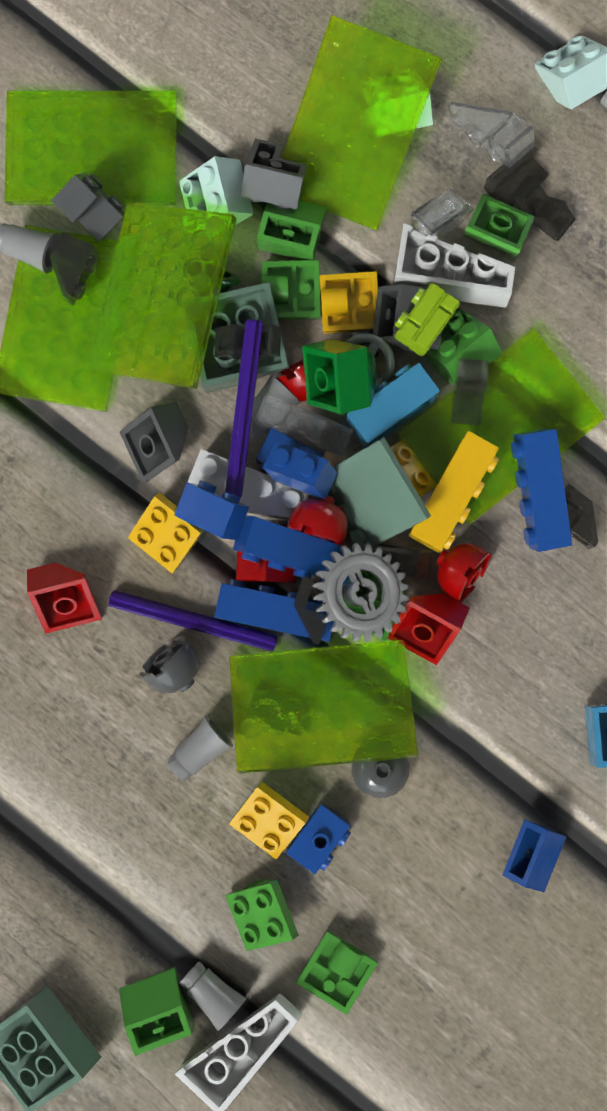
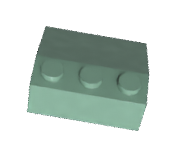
(236, 308)
(376, 495)
(42, 1050)

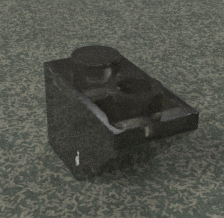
(72, 264)

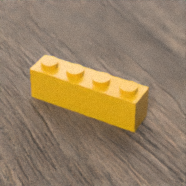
(454, 490)

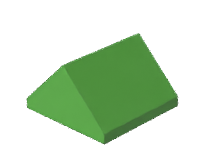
(499, 226)

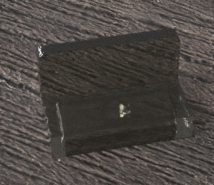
(505, 180)

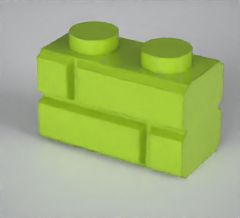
(426, 320)

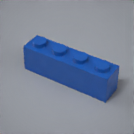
(541, 489)
(284, 547)
(264, 609)

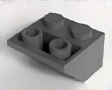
(390, 305)

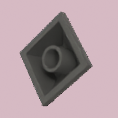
(155, 439)

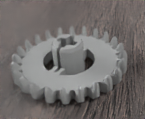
(331, 592)

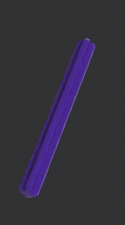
(244, 407)
(192, 620)

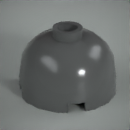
(172, 667)
(381, 777)

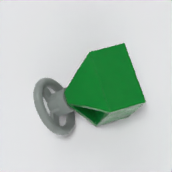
(345, 374)

